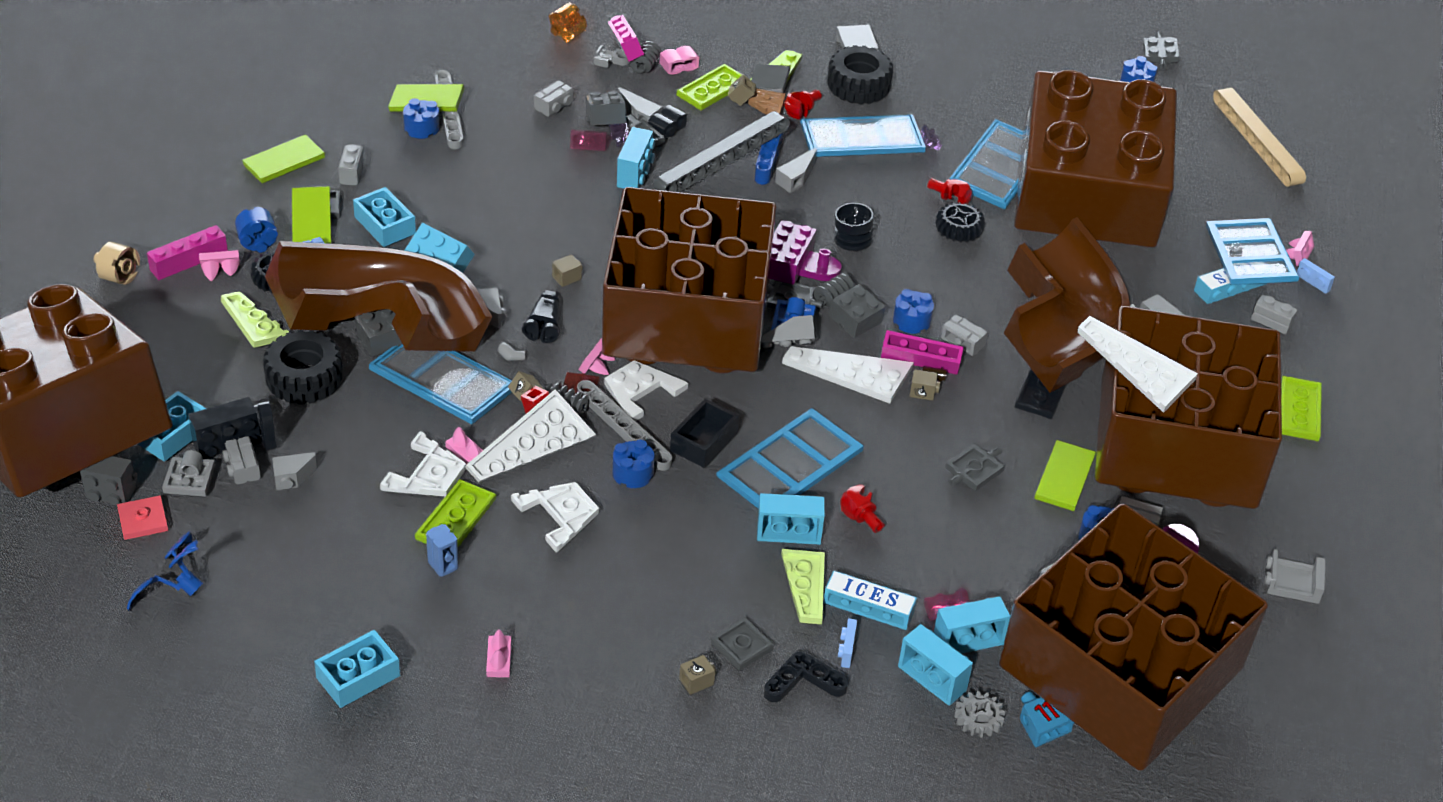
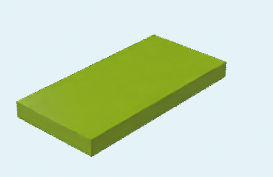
(709, 87)
(445, 95)
(283, 158)
(311, 214)
(1301, 408)
(1065, 475)
(459, 511)

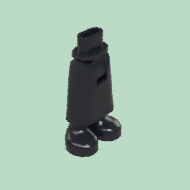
(544, 312)

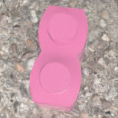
(679, 60)

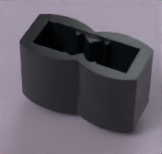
(668, 121)

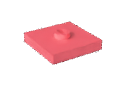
(142, 517)

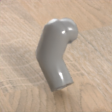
(509, 353)

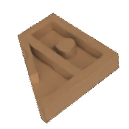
(767, 101)

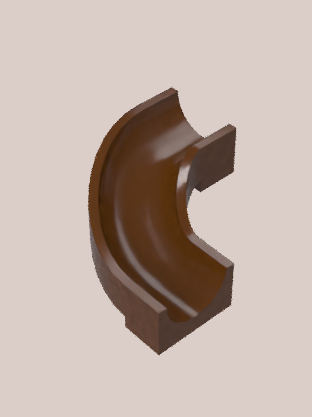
(334, 282)
(1071, 283)

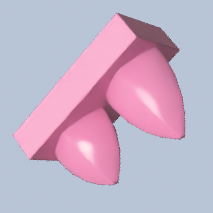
(1302, 247)
(212, 261)
(593, 363)
(462, 446)
(498, 655)

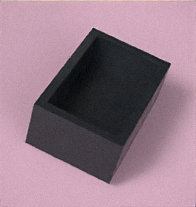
(223, 423)
(704, 433)

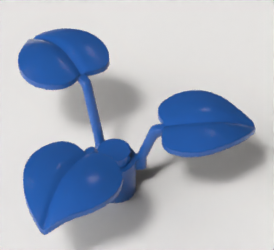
(186, 579)

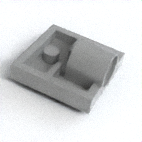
(189, 475)

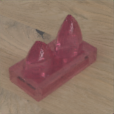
(588, 140)
(940, 601)

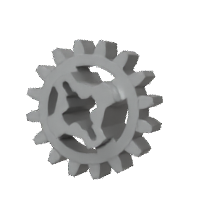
(979, 714)

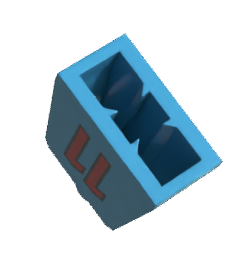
(1042, 720)

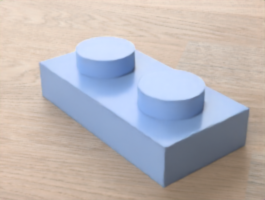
(1315, 275)
(845, 649)

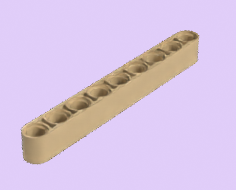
(1259, 137)

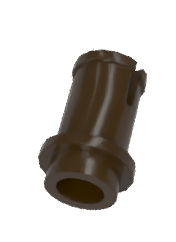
(941, 373)

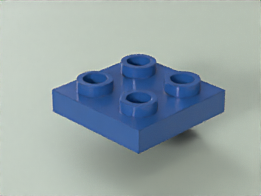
(791, 308)

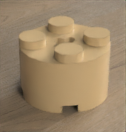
(117, 263)

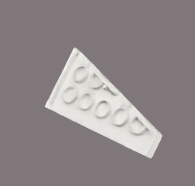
(1146, 369)
(865, 374)
(540, 432)

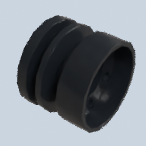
(853, 226)

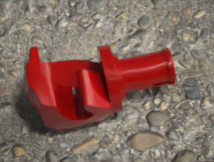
(800, 103)
(956, 187)
(860, 507)

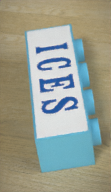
(1216, 286)
(869, 600)

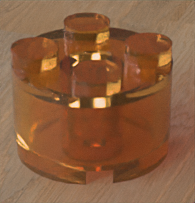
(567, 22)

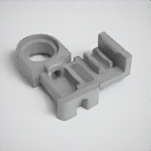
(605, 56)

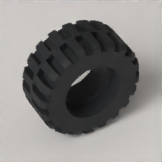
(860, 74)
(308, 383)

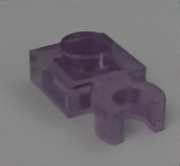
(619, 132)
(929, 138)

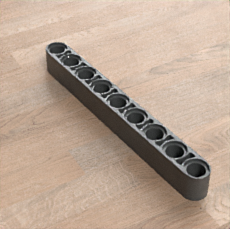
(722, 153)

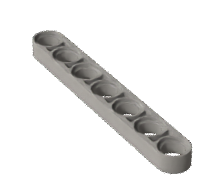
(450, 124)
(622, 417)

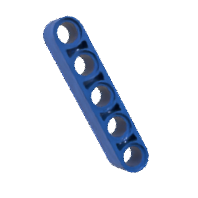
(767, 159)

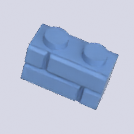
(442, 550)

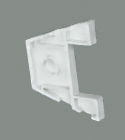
(636, 381)
(433, 476)
(566, 505)

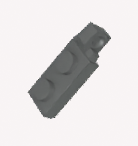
(642, 124)

